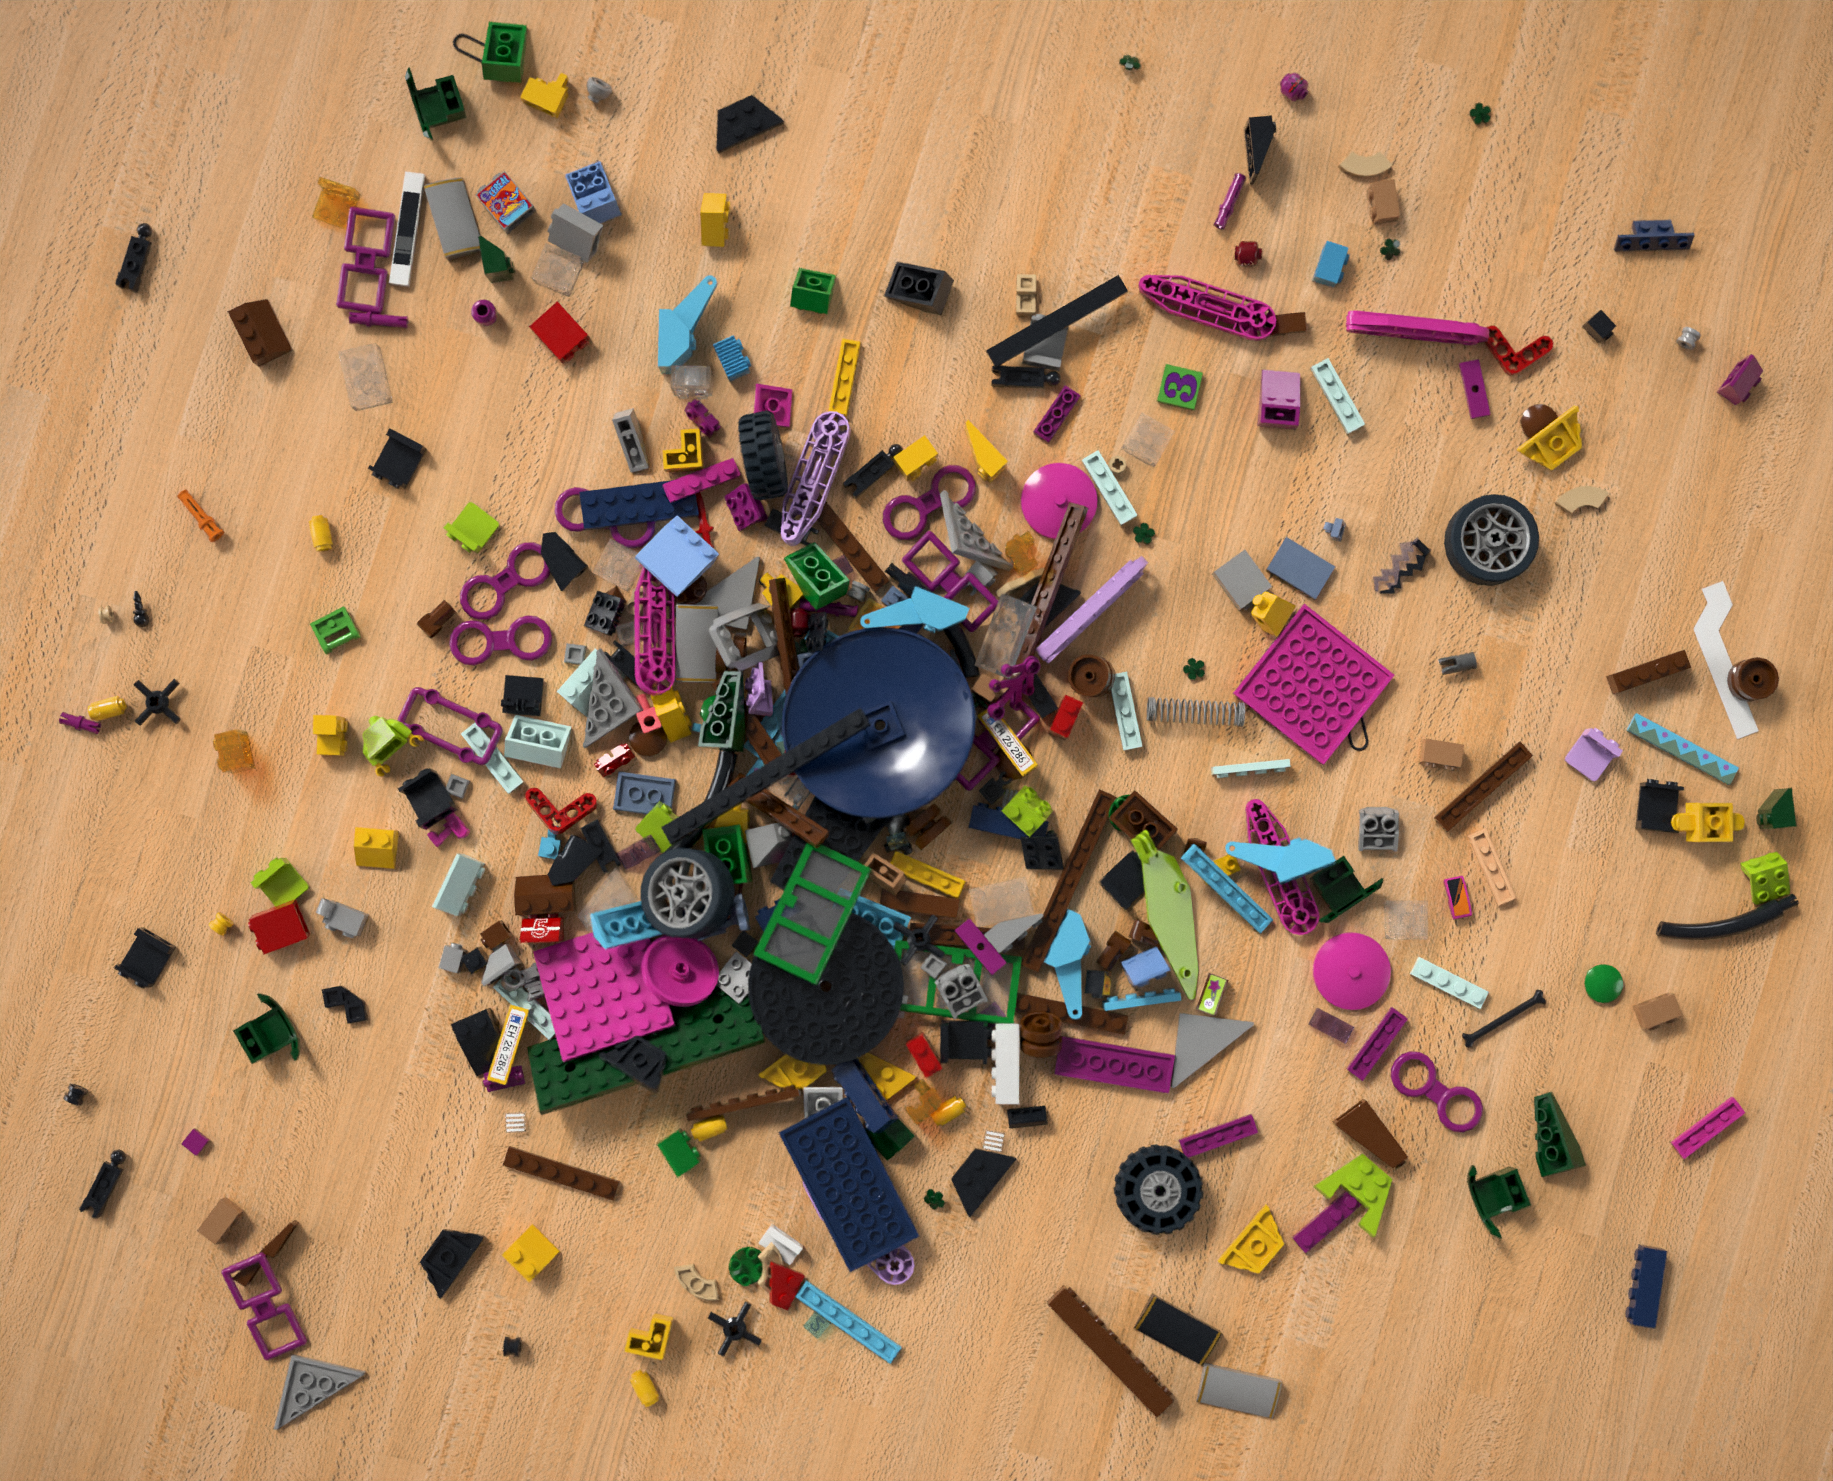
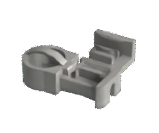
(530, 979)

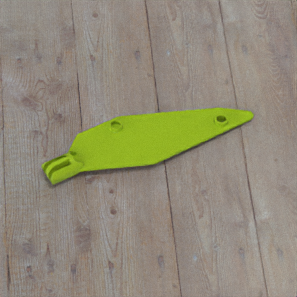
(1169, 910)

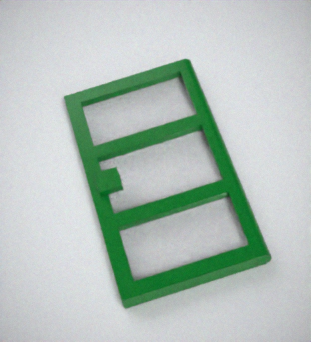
(812, 912)
(926, 998)

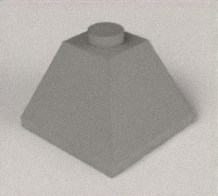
(768, 844)
(500, 962)

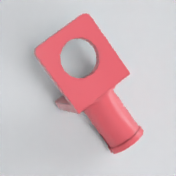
(648, 713)

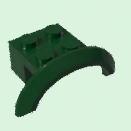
(436, 103)
(1341, 888)
(268, 1033)
(1496, 1194)

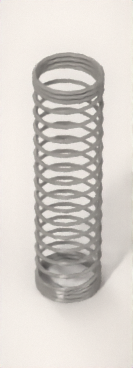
(1239, 710)

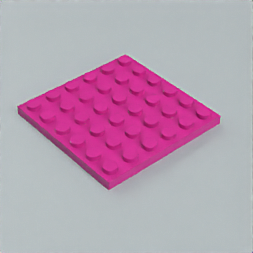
(1313, 684)
(598, 995)

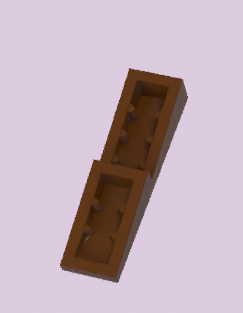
(920, 903)
(272, 1249)

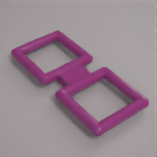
(365, 260)
(949, 578)
(987, 745)
(264, 1306)

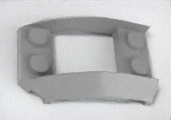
(726, 646)

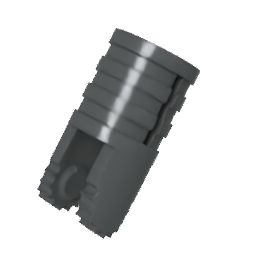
(1461, 663)

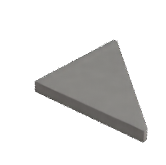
(967, 538)
(734, 592)
(609, 702)
(1200, 1040)
(310, 1383)

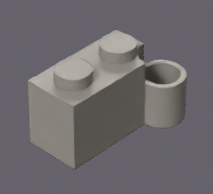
(342, 917)

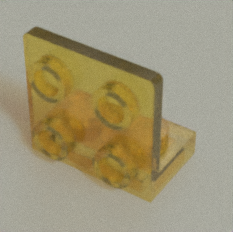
(335, 202)

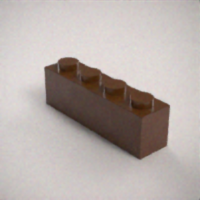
(1648, 671)

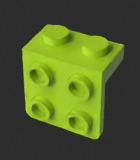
(472, 528)
(1027, 810)
(652, 824)
(1767, 877)
(280, 882)

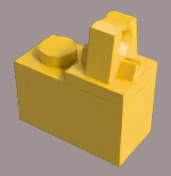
(548, 97)

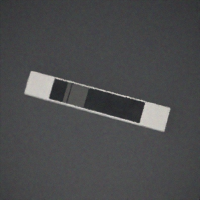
(407, 229)

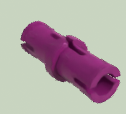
(79, 723)

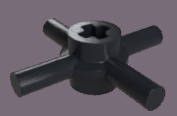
(151, 703)
(921, 946)
(727, 1329)

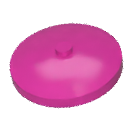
(1049, 493)
(680, 970)
(1351, 971)

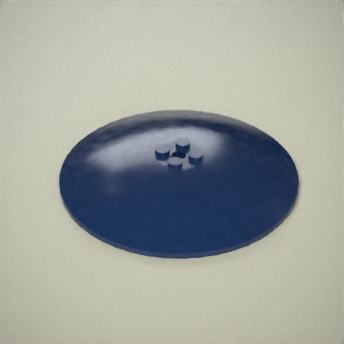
(894, 681)

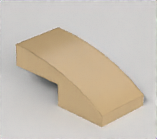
(1026, 295)

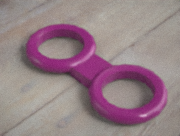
(927, 502)
(614, 531)
(502, 582)
(500, 640)
(1436, 1092)

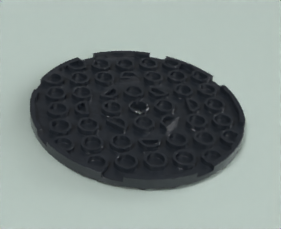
(835, 1023)

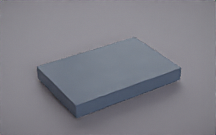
(1300, 568)
(642, 792)

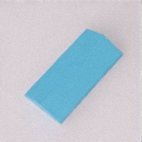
(882, 918)
(622, 925)

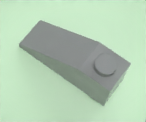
(631, 439)

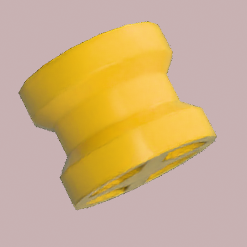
(220, 924)

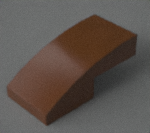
(1288, 324)

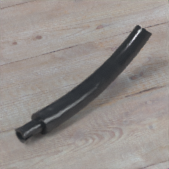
(955, 633)
(721, 779)
(1728, 927)

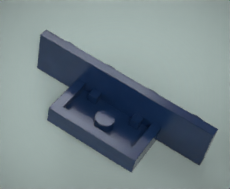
(1653, 236)

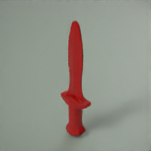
(704, 527)

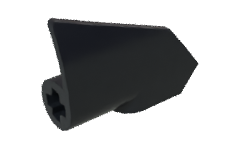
(561, 560)
(573, 860)

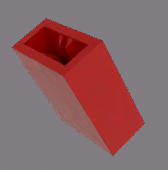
(560, 333)
(1065, 717)
(278, 927)
(924, 1055)

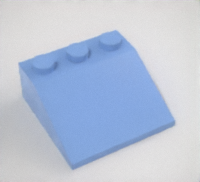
(677, 556)

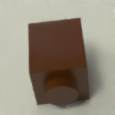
(495, 935)

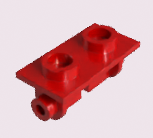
(622, 756)

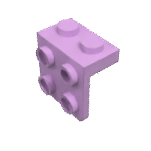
(759, 692)
(1592, 753)

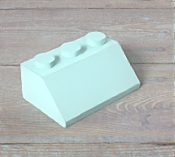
(579, 684)
(537, 741)
(459, 885)

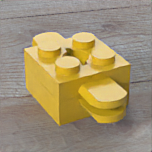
(1708, 822)

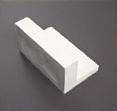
(787, 1246)

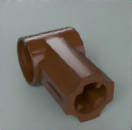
(432, 622)
(1143, 932)
(1115, 948)

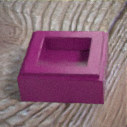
(195, 1141)

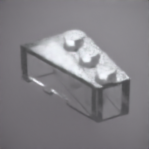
(611, 894)

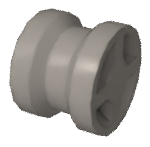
(1688, 338)
(858, 591)

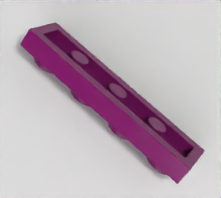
(1376, 1043)
(1218, 1136)
(1326, 1221)

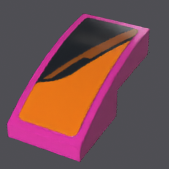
(1457, 897)

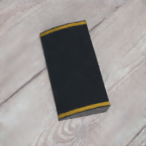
(1177, 1329)

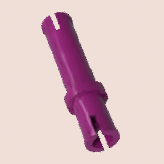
(1226, 208)
(378, 320)
(831, 608)

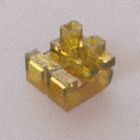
(1016, 552)
(929, 1102)

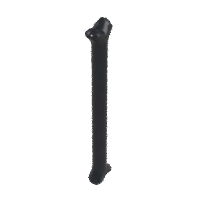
(1471, 1038)

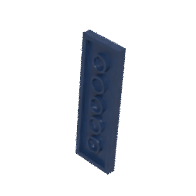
(632, 506)

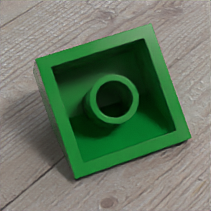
(812, 291)
(679, 1152)

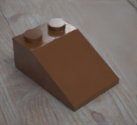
(1139, 815)

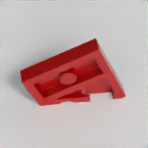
(784, 1285)

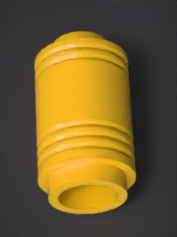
(320, 533)
(106, 708)
(949, 1110)
(709, 1128)
(644, 1388)

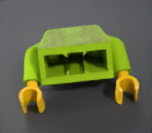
(384, 739)

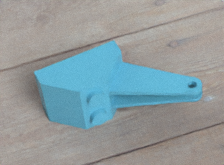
(677, 326)
(922, 608)
(1288, 862)
(1065, 956)

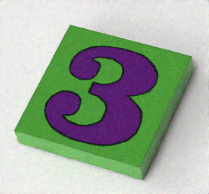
(1179, 387)

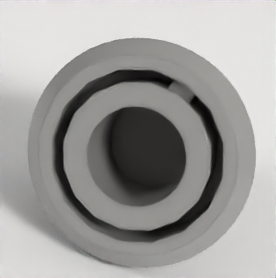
(598, 89)
(897, 824)

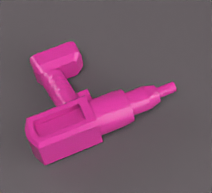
(453, 824)

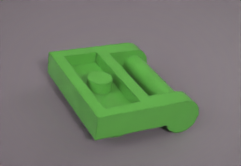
(332, 624)

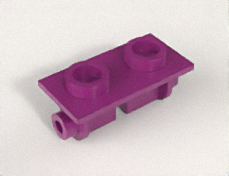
(695, 412)
(515, 1078)

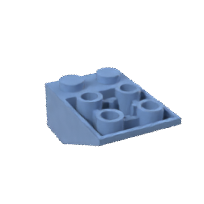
(593, 193)
(1144, 967)

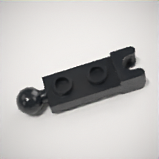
(135, 259)
(1024, 377)
(873, 470)
(104, 1184)

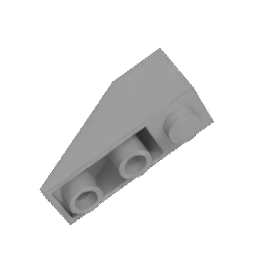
(1006, 932)

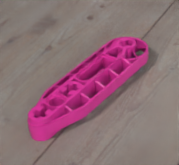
(1197, 300)
(1415, 328)
(654, 616)
(1288, 906)

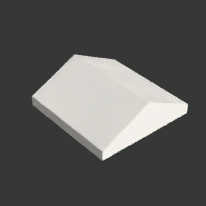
(819, 1098)

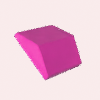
(774, 400)

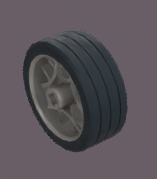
(1491, 539)
(687, 893)

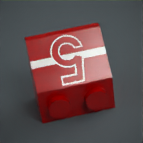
(542, 929)

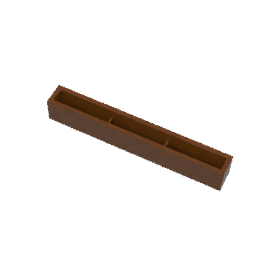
(1110, 1351)

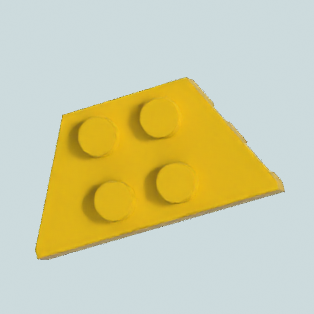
(1555, 441)
(792, 1071)
(885, 1075)
(1255, 1244)

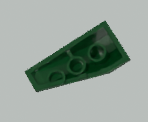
(726, 720)
(1556, 1143)

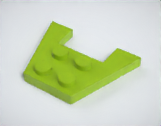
(1365, 1183)

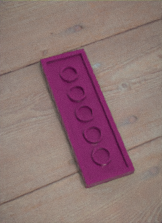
(1115, 1064)

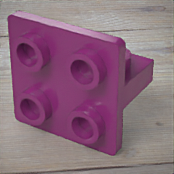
(744, 507)

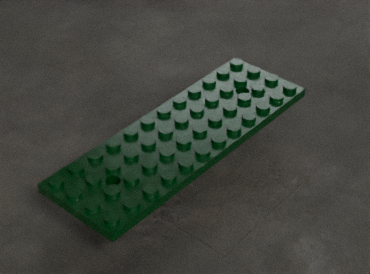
(700, 1035)

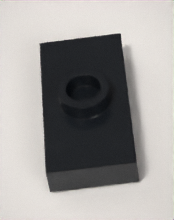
(1027, 1117)

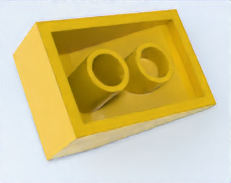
(986, 457)

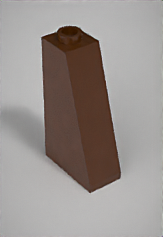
(1369, 1131)

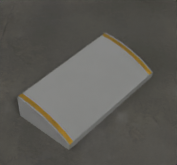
(453, 217)
(693, 643)
(1238, 1390)

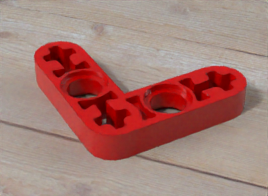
(1518, 357)
(561, 816)

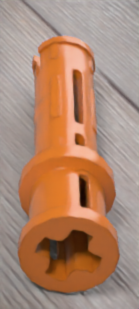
(207, 521)

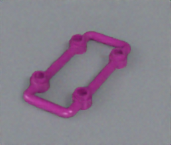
(482, 720)

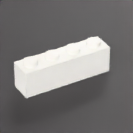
(1007, 1063)

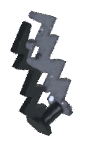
(1396, 572)

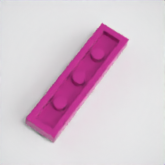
(701, 480)
(1707, 1127)

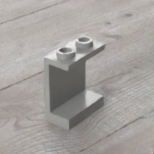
(1048, 352)

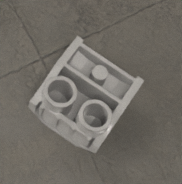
(1378, 829)
(960, 989)

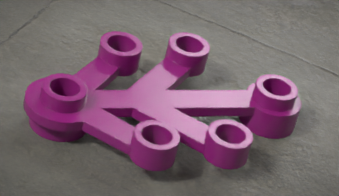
(1027, 670)

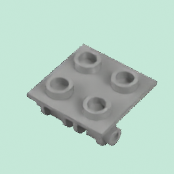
(734, 977)

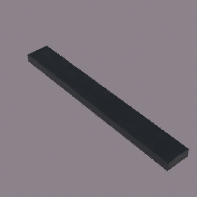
(1056, 321)

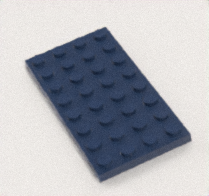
(848, 1184)

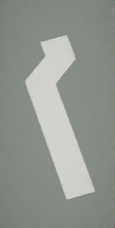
(1717, 657)

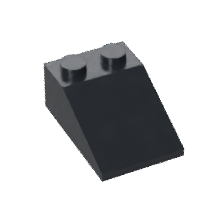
(1258, 136)
(919, 287)
(478, 1039)

